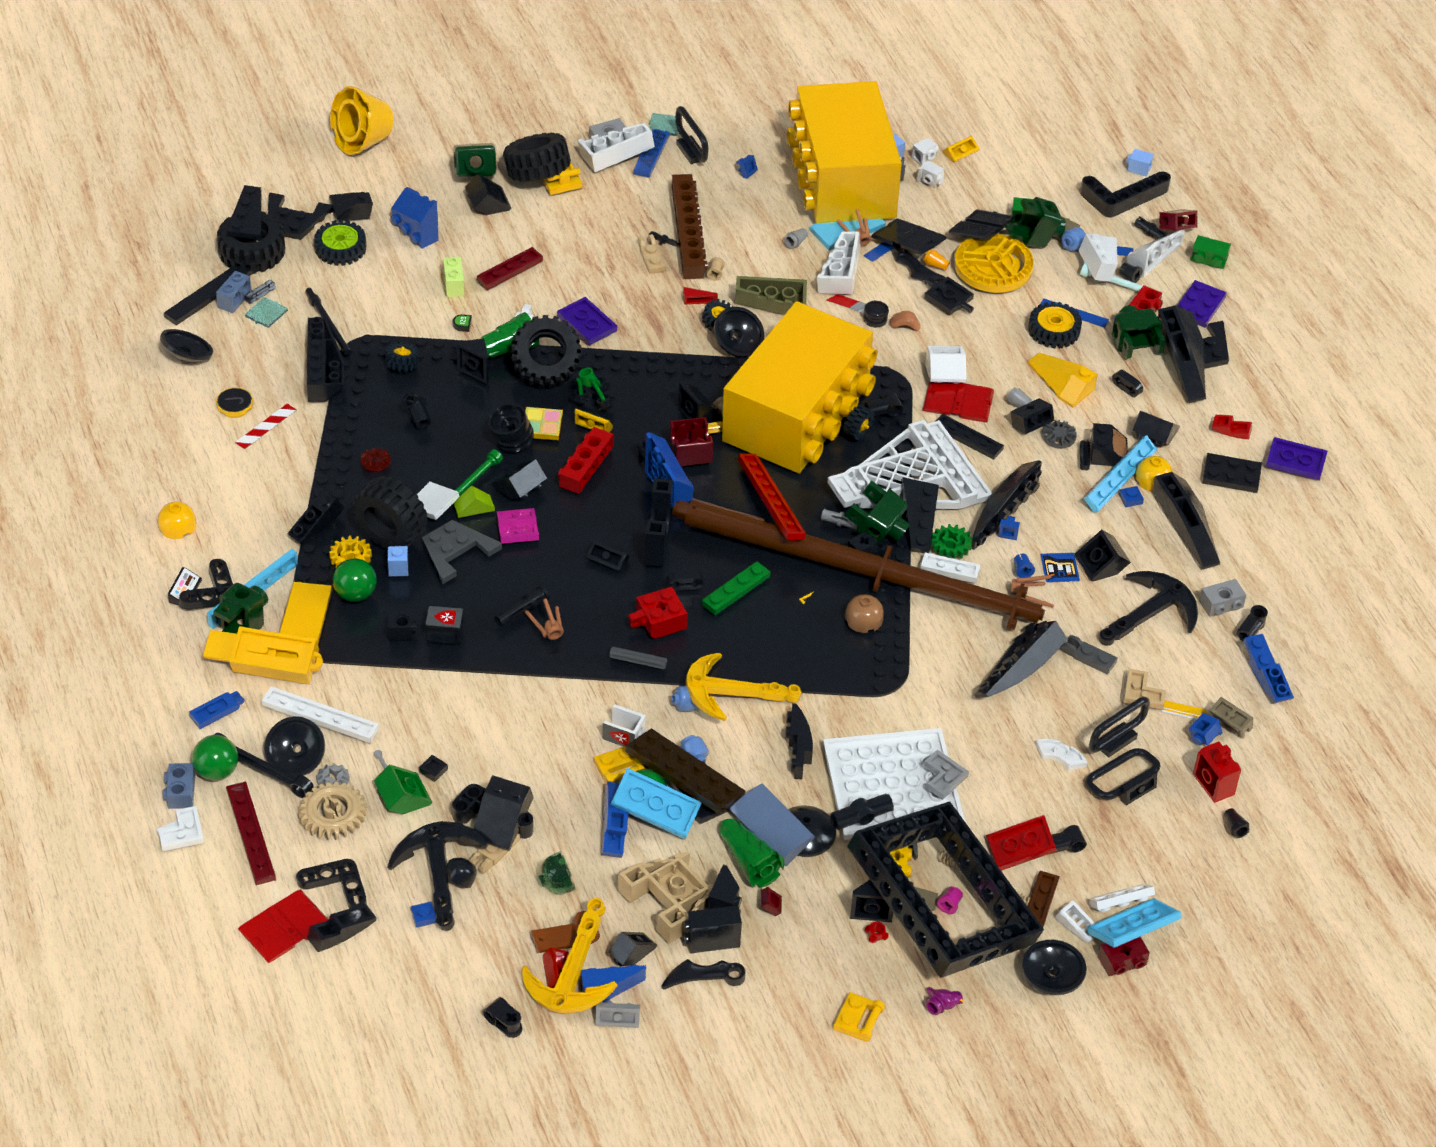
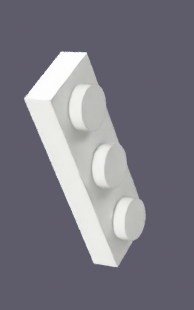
(951, 567)
(1122, 897)

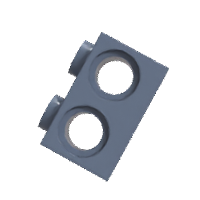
(233, 292)
(180, 785)

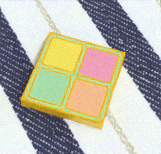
(545, 422)

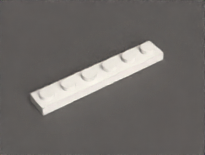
(320, 714)

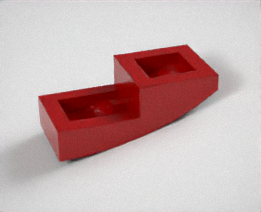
(1226, 425)

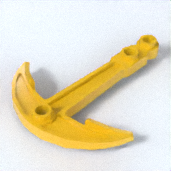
(700, 685)
(566, 984)

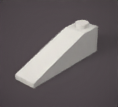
(1155, 252)

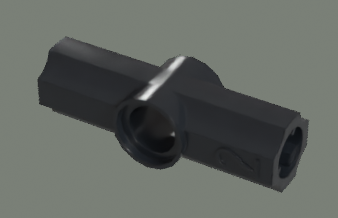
(862, 811)

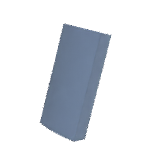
(772, 822)

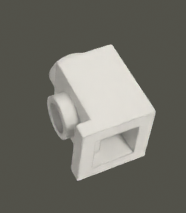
(924, 151)
(930, 174)

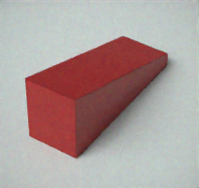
(696, 296)

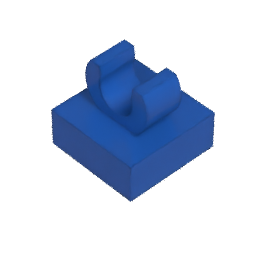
(747, 166)
(1009, 528)

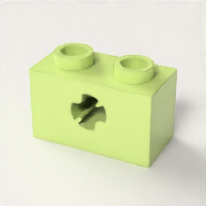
(453, 276)

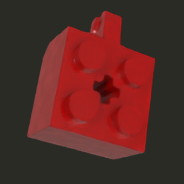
(660, 613)
(1217, 771)

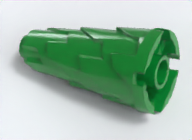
(501, 339)
(755, 856)

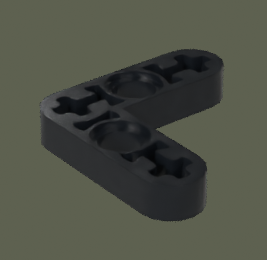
(217, 589)
(344, 877)

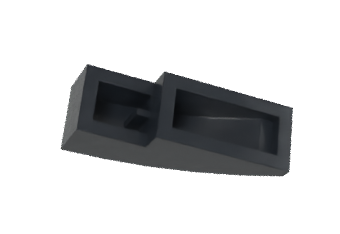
(340, 927)

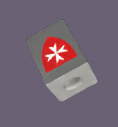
(627, 719)

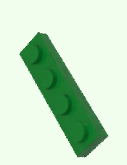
(736, 588)

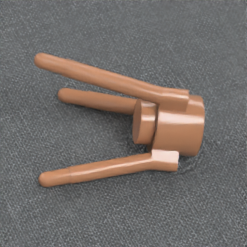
(865, 237)
(1017, 582)
(552, 628)

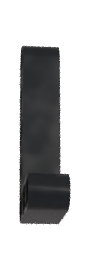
(1122, 200)

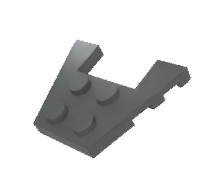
(450, 542)

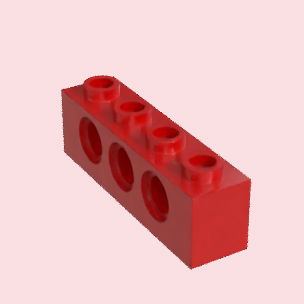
(585, 460)

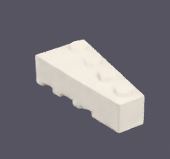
(616, 146)
(840, 270)

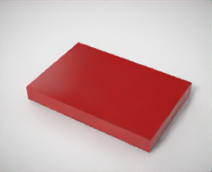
(1021, 843)

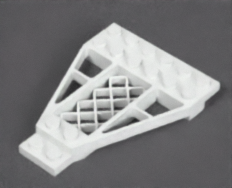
(941, 456)

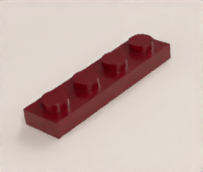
(509, 268)

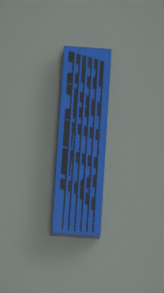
(649, 158)

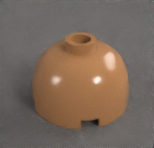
(864, 613)

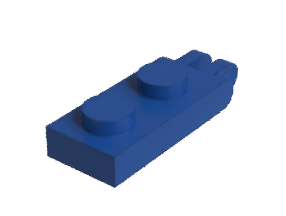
(216, 709)

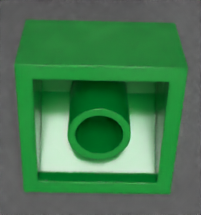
(402, 790)

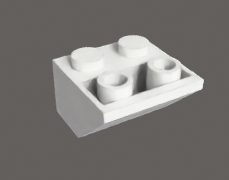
(946, 364)

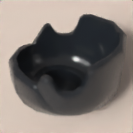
(462, 871)

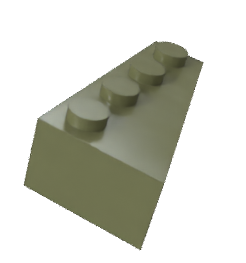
(770, 294)

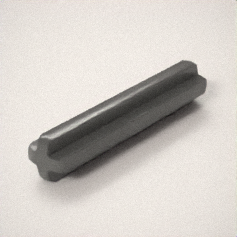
(638, 657)

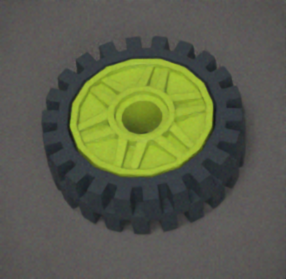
(340, 242)

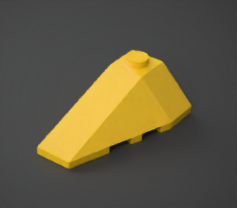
(1068, 379)

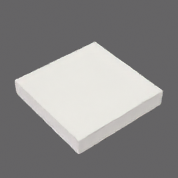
(437, 499)

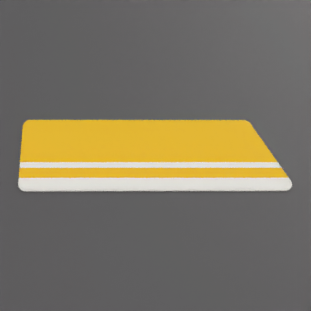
(1183, 710)

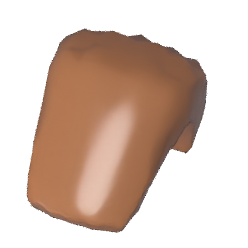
(905, 318)

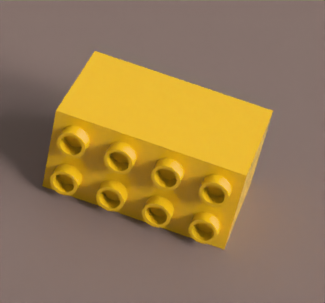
(844, 152)
(798, 387)

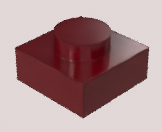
(771, 901)

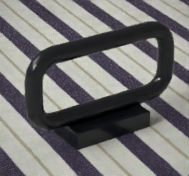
(687, 143)
(1123, 733)
(1133, 788)

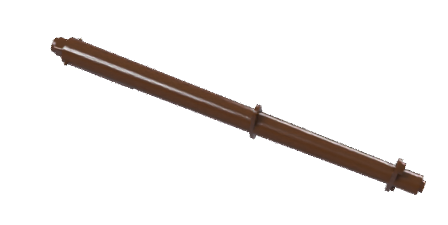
(764, 534)

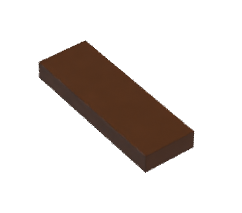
(1043, 895)

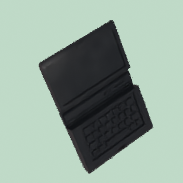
(981, 225)
(909, 235)

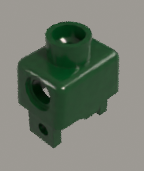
(463, 154)
(1039, 218)
(1137, 330)
(884, 517)
(241, 603)

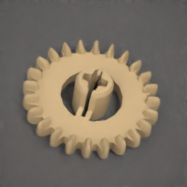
(333, 818)

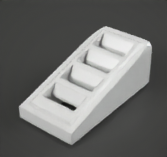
(1070, 924)

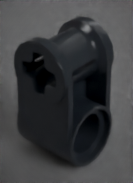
(504, 1017)

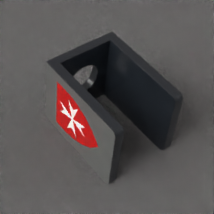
(445, 625)

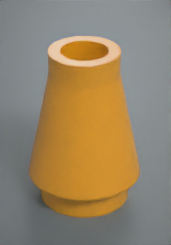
(936, 260)

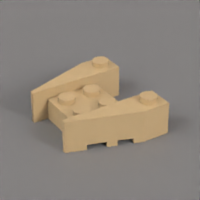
(672, 885)

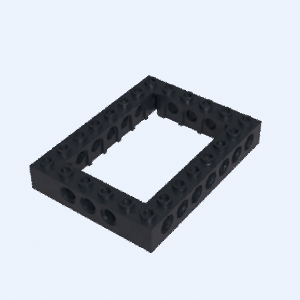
(1018, 924)

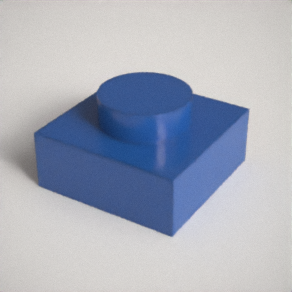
(1131, 496)
(423, 914)

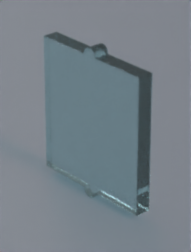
(664, 123)
(266, 312)

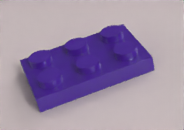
(1202, 301)
(587, 320)
(1296, 458)

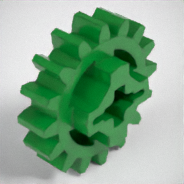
(951, 541)

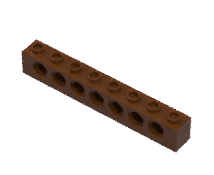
(688, 226)

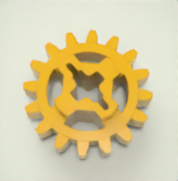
(350, 549)

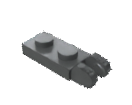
(1089, 654)

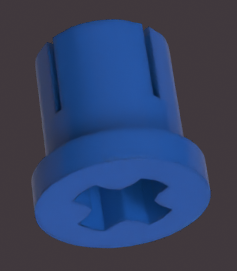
(1024, 567)

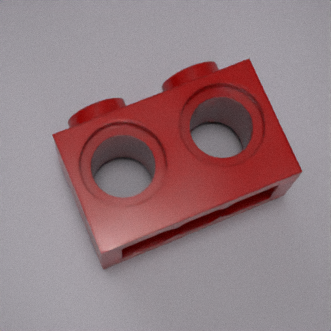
(1148, 298)

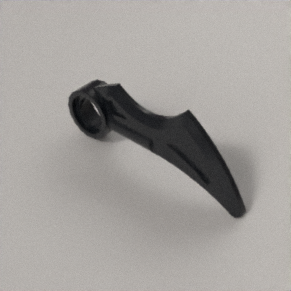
(917, 269)
(689, 971)

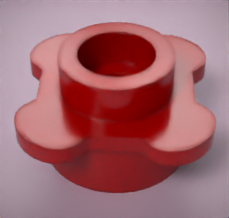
(876, 927)

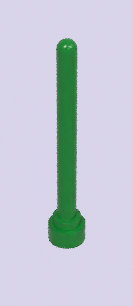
(493, 458)

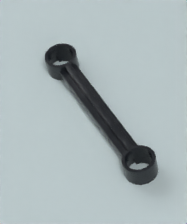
(299, 785)

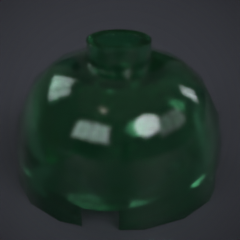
(556, 874)

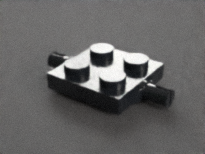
(949, 295)

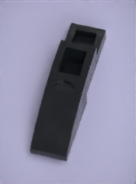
(800, 739)

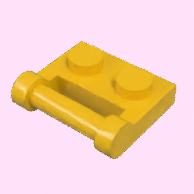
(615, 761)
(852, 1014)

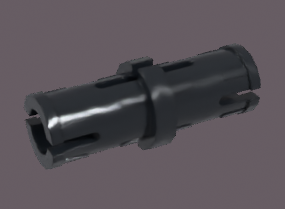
(1149, 228)

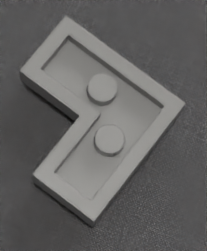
(948, 774)

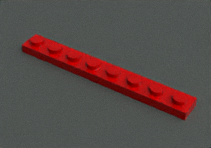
(772, 497)

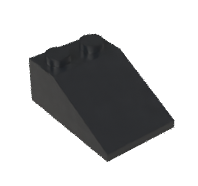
(502, 811)

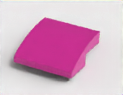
(517, 525)

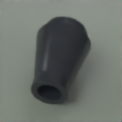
(1237, 824)

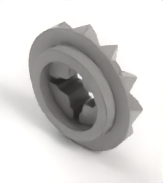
(340, 772)

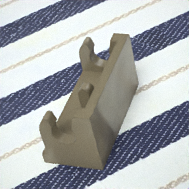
(1232, 716)

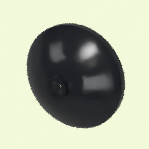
(744, 326)
(186, 345)
(289, 734)
(820, 825)
(1055, 959)

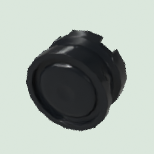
(876, 313)

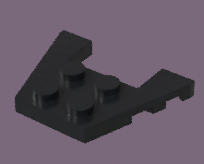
(296, 223)
(1215, 347)

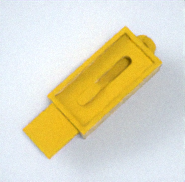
(266, 654)

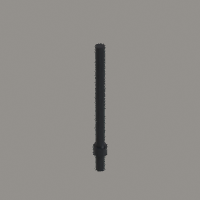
(316, 302)

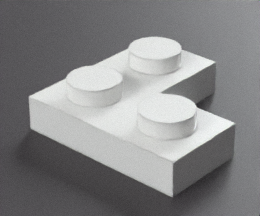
(184, 835)

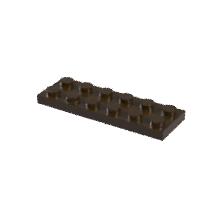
(685, 771)

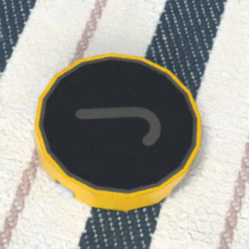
(234, 402)

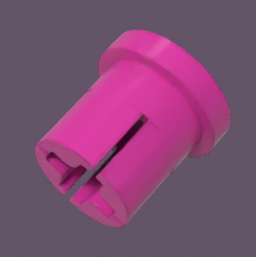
(949, 901)

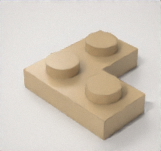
(1137, 688)

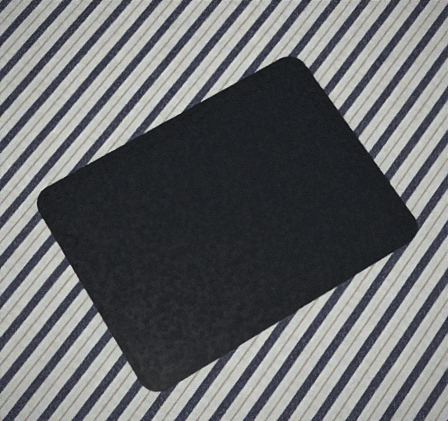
(760, 636)

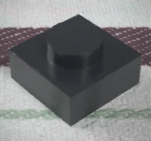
(433, 768)

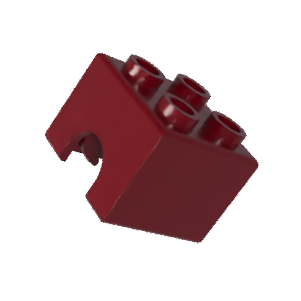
(691, 441)

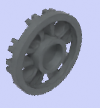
(1059, 434)

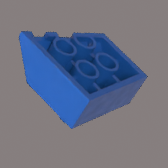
(416, 217)
(662, 464)

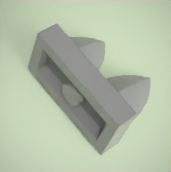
(617, 1014)

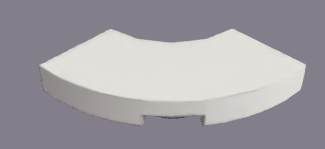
(1066, 755)

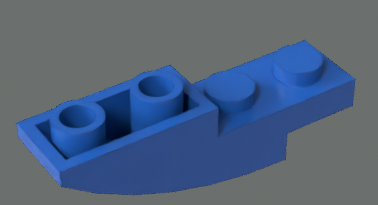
(1266, 670)
(614, 825)

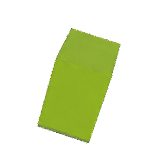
(473, 502)

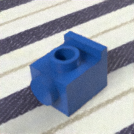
(1205, 729)

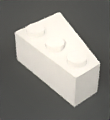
(1100, 255)

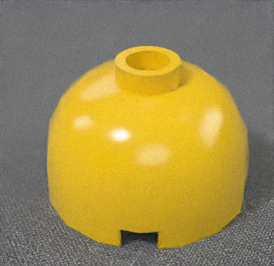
(1149, 468)
(176, 520)

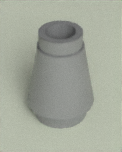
(795, 238)
(1018, 397)

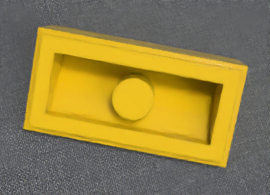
(961, 149)
(589, 421)

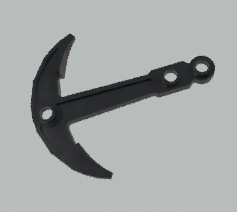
(1171, 593)
(436, 846)

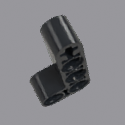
(468, 805)

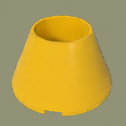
(359, 120)

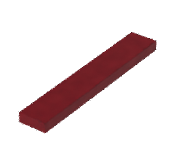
(251, 833)

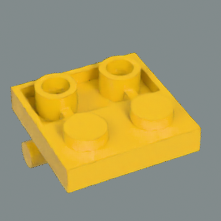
(564, 182)

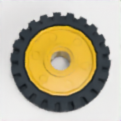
(1055, 325)

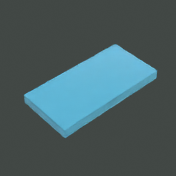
(829, 232)
(656, 803)
(1134, 922)

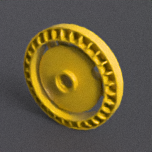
(991, 264)

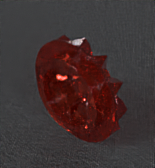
(378, 464)

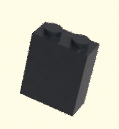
(713, 929)

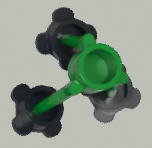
(598, 384)

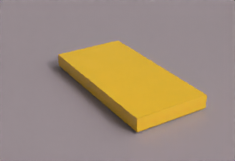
(306, 610)

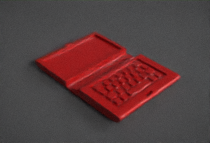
(960, 398)
(282, 925)

